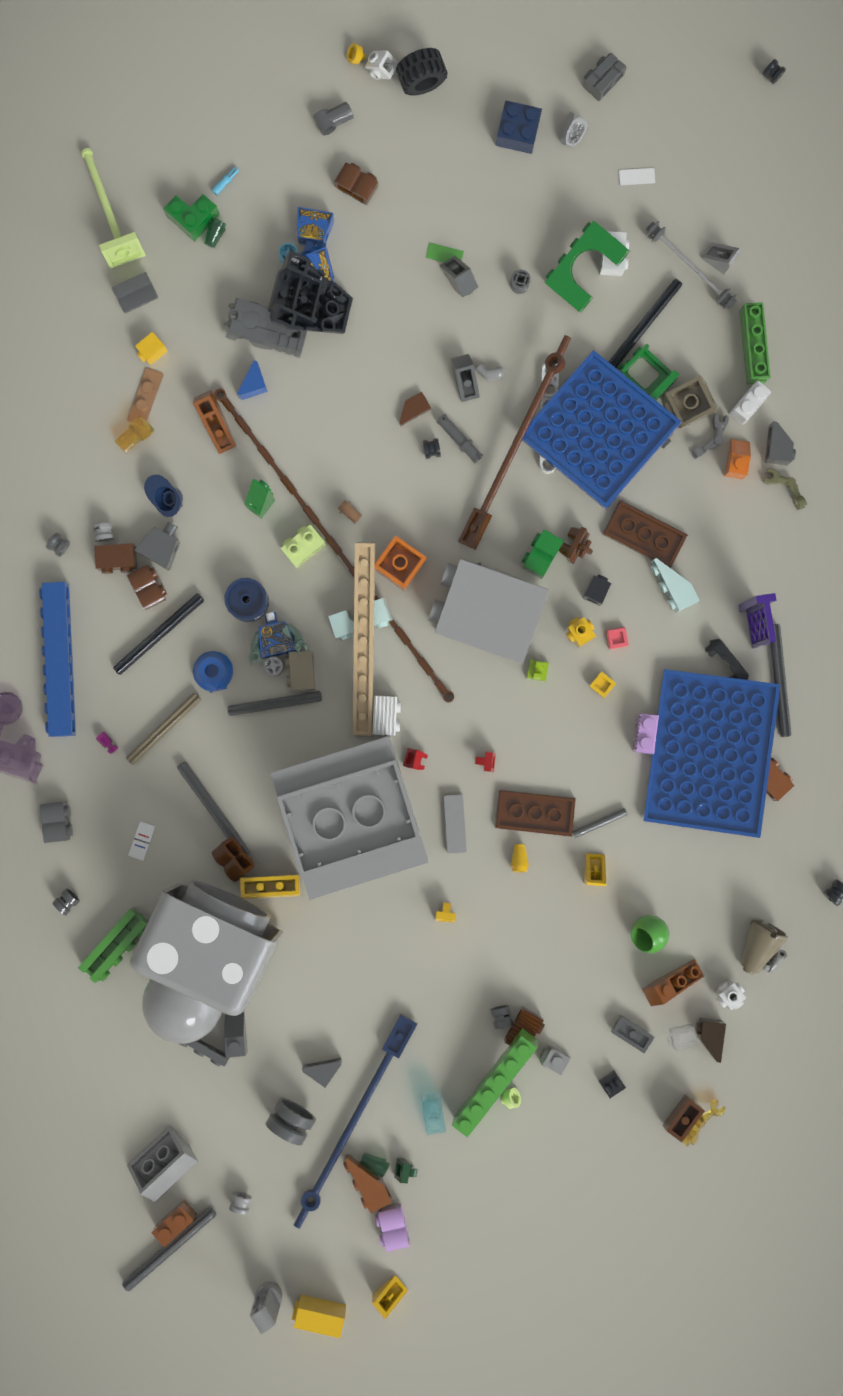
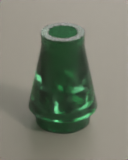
(214, 232)
(376, 1165)

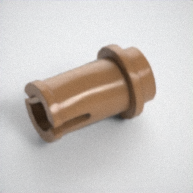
(349, 511)

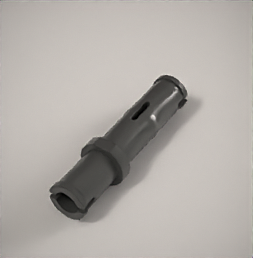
(459, 438)

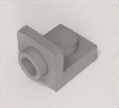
(554, 1060)

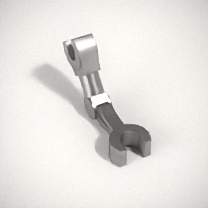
(717, 440)

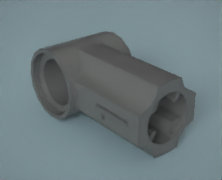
(328, 120)

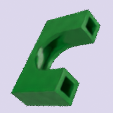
(562, 279)

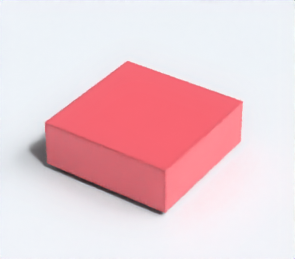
(617, 638)

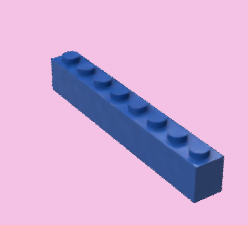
(58, 659)

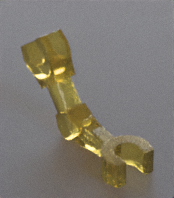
(693, 1135)

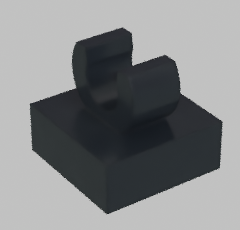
(612, 1084)

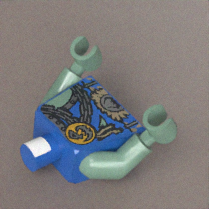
(275, 639)

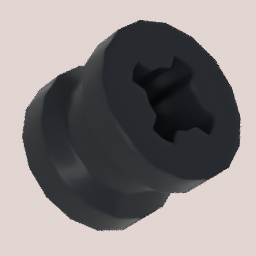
(774, 71)
(431, 448)

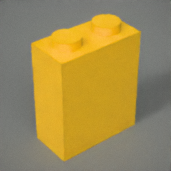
(319, 1316)

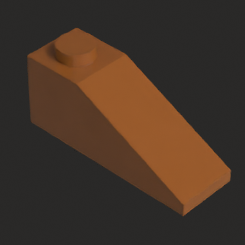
(214, 421)

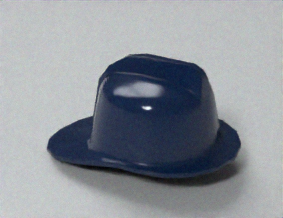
(163, 495)

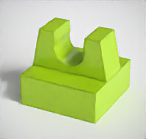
(537, 670)

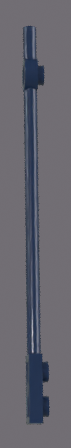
(393, 1046)

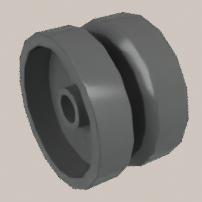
(290, 1121)

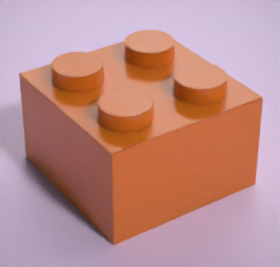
(400, 563)

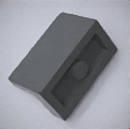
(135, 292)

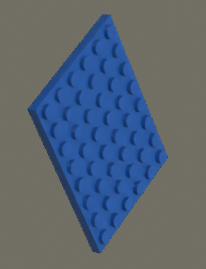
(712, 753)

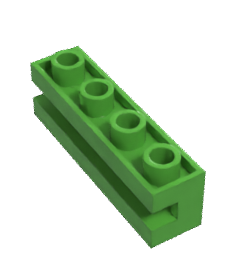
(754, 343)
(114, 944)

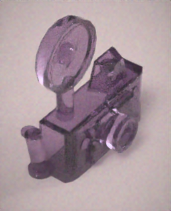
(17, 759)

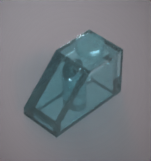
(433, 1113)

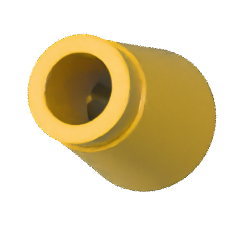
(519, 858)

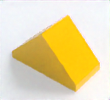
(595, 869)
(388, 1296)

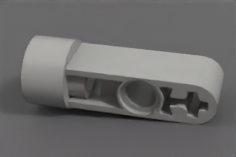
(266, 1306)

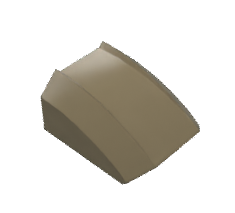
(690, 401)

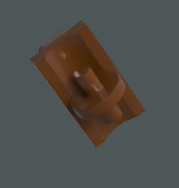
(579, 546)

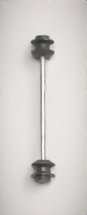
(657, 233)

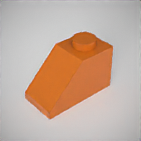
(738, 459)

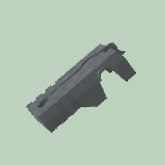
(254, 324)

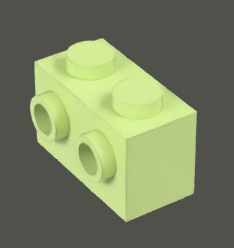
(303, 545)

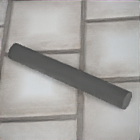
(599, 823)

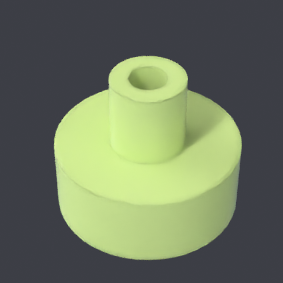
(511, 1098)

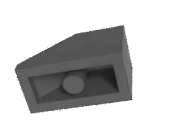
(459, 276)
(465, 377)
(779, 446)
(235, 1036)

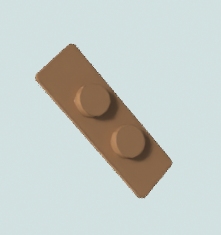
(146, 394)

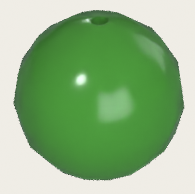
(650, 933)

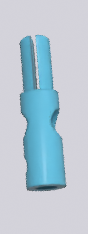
(225, 180)

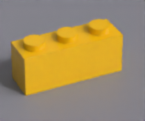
(270, 887)

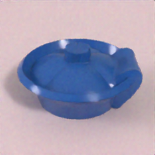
(213, 671)

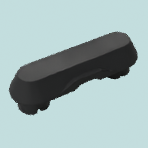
(717, 646)

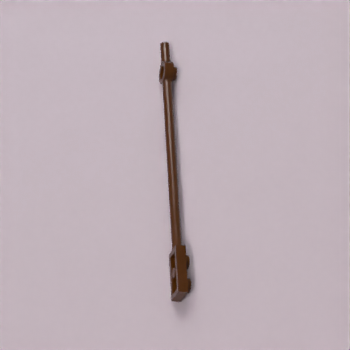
(480, 518)

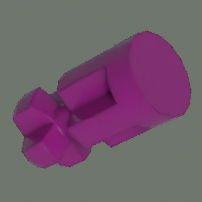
(105, 741)

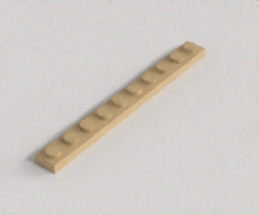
(363, 638)

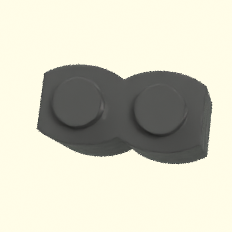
(55, 822)

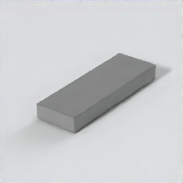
(455, 823)

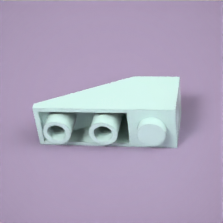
(679, 590)

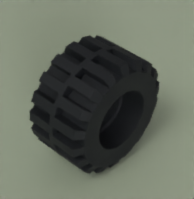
(421, 71)

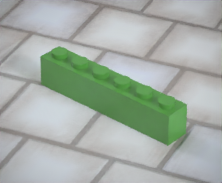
(495, 1082)

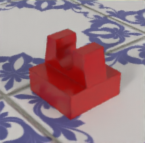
(413, 759)
(488, 761)

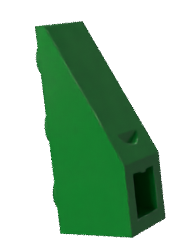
(259, 498)

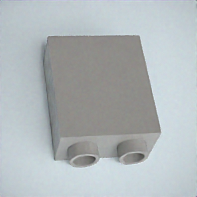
(488, 609)

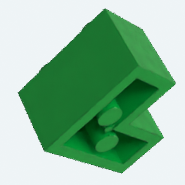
(192, 219)
(543, 552)

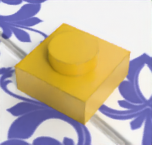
(602, 684)

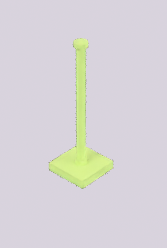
(122, 248)

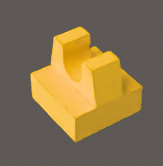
(445, 915)

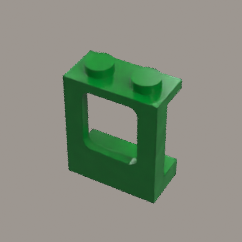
(663, 381)

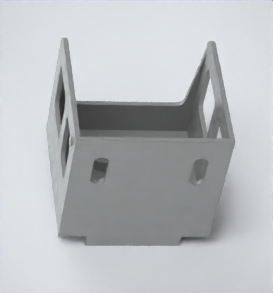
(349, 817)

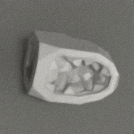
(573, 130)

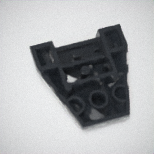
(307, 299)

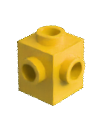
(587, 631)

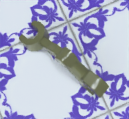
(790, 482)

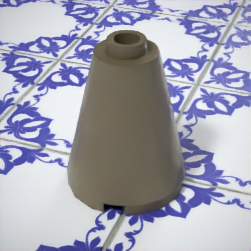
(761, 945)

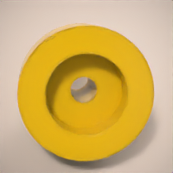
(355, 54)

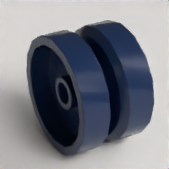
(248, 588)

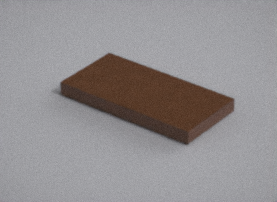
(644, 534)
(535, 813)

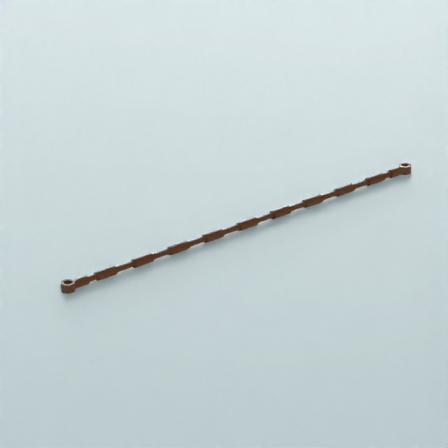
(329, 539)

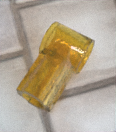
(138, 431)

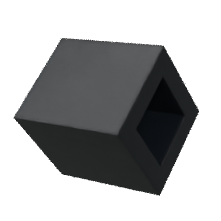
(597, 590)

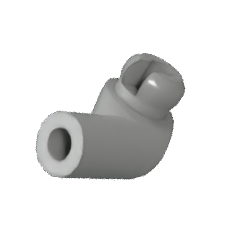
(776, 960)

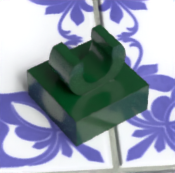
(404, 1170)

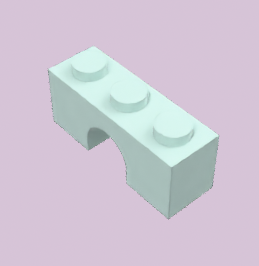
(343, 623)

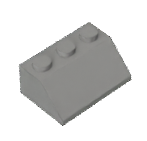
(161, 1164)

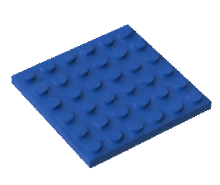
(600, 429)

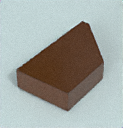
(413, 408)

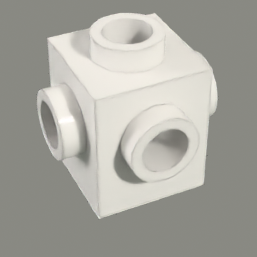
(381, 65)
(724, 991)

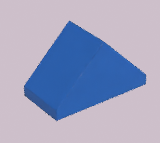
(253, 383)

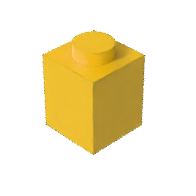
(150, 349)

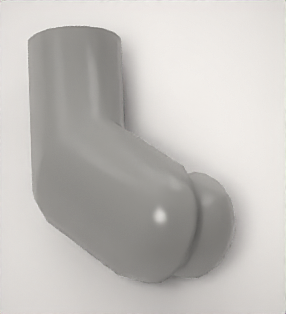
(490, 374)

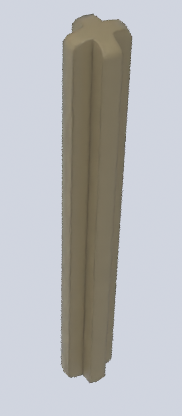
(163, 728)

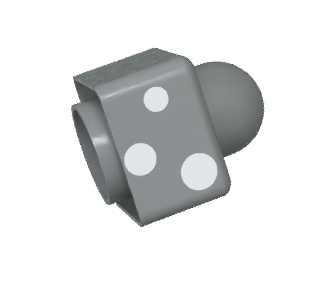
(201, 959)

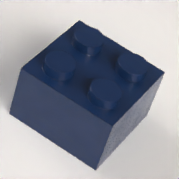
(518, 127)

